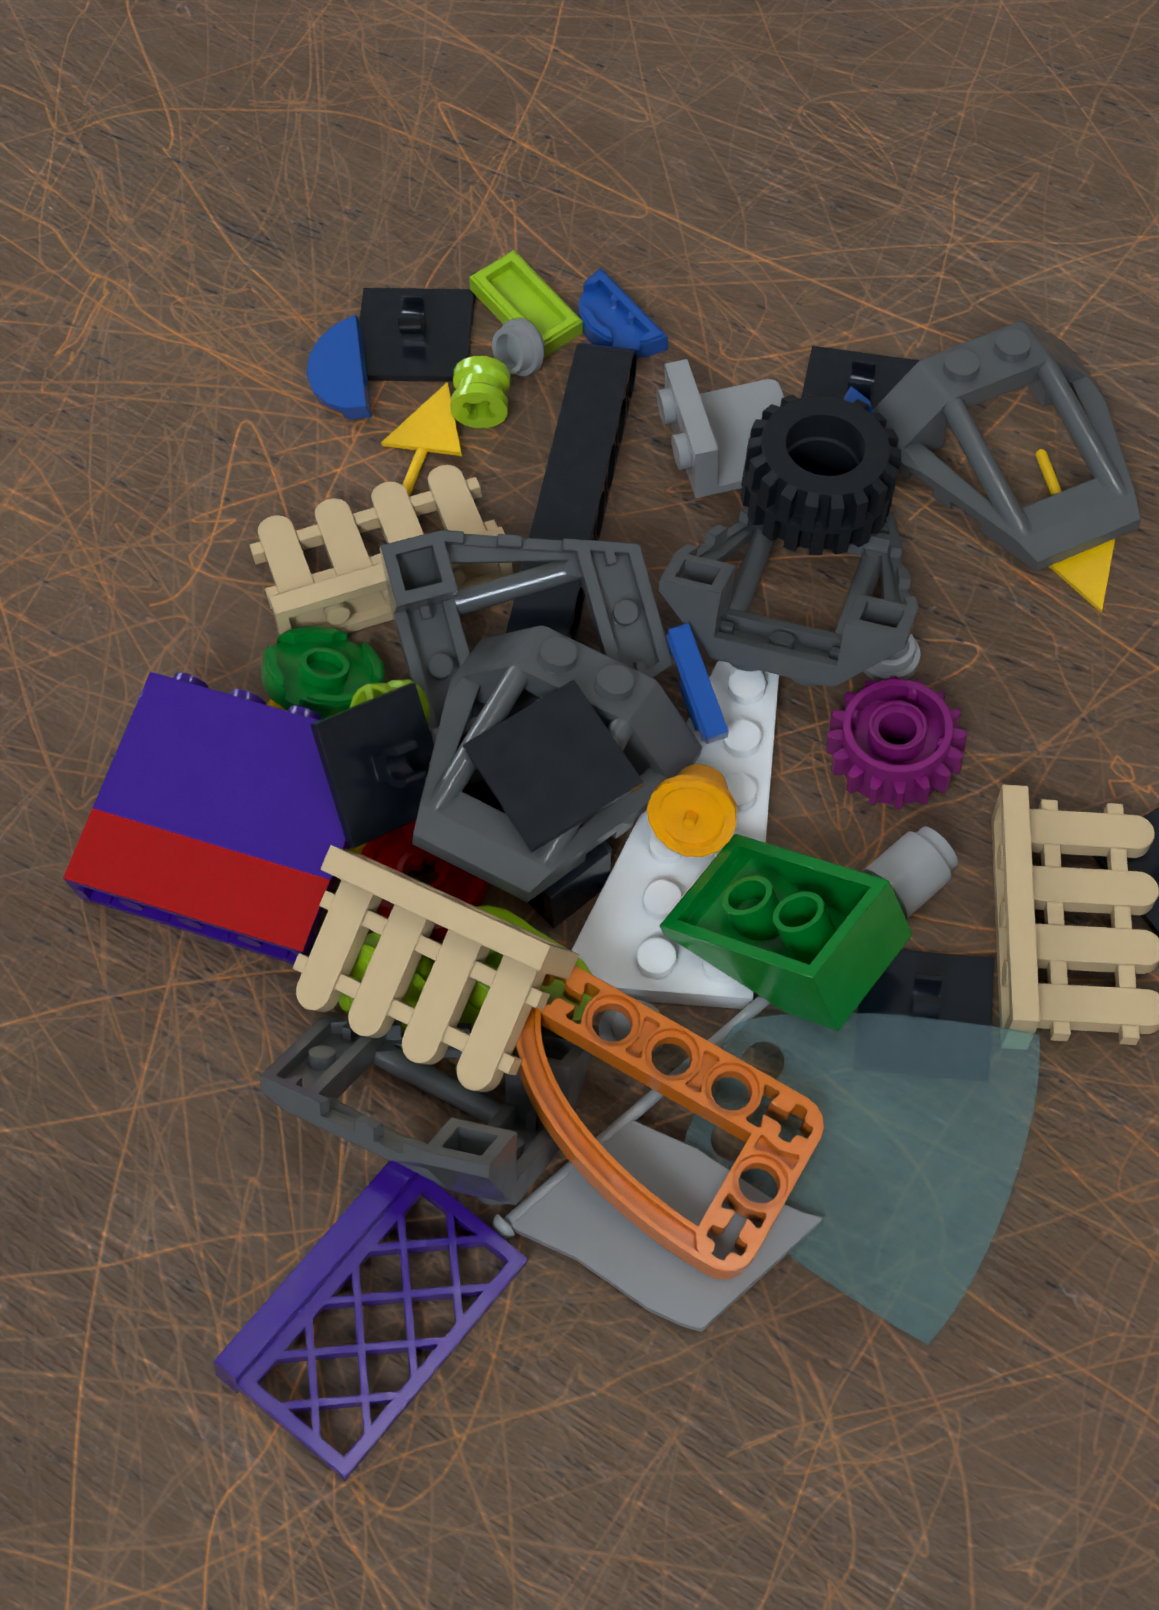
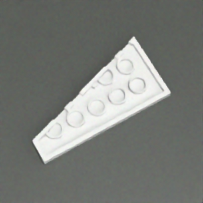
(648, 880)

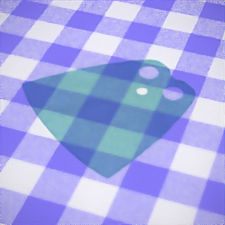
(911, 1151)

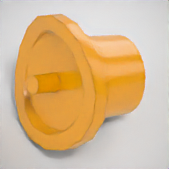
(693, 811)

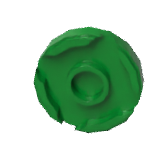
(318, 669)

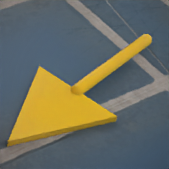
(426, 430)
(1089, 569)

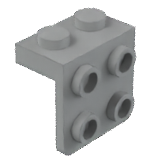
(712, 426)

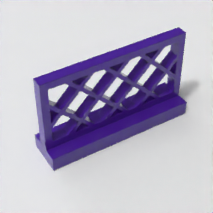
(320, 1278)

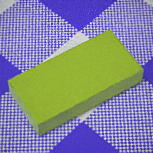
(517, 291)

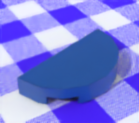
(616, 320)
(339, 370)
(696, 685)

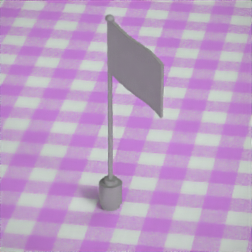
(584, 1226)

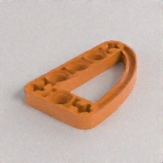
(691, 1090)

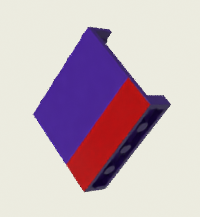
(213, 820)

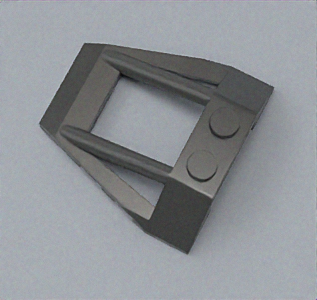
(1015, 356)
(429, 604)
(868, 630)
(495, 674)
(471, 1158)

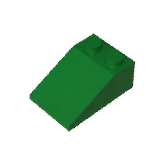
(791, 928)

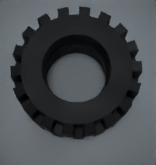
(824, 437)

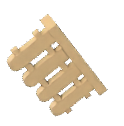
(355, 589)
(1062, 947)
(451, 980)

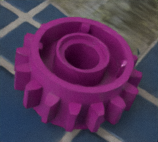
(892, 771)

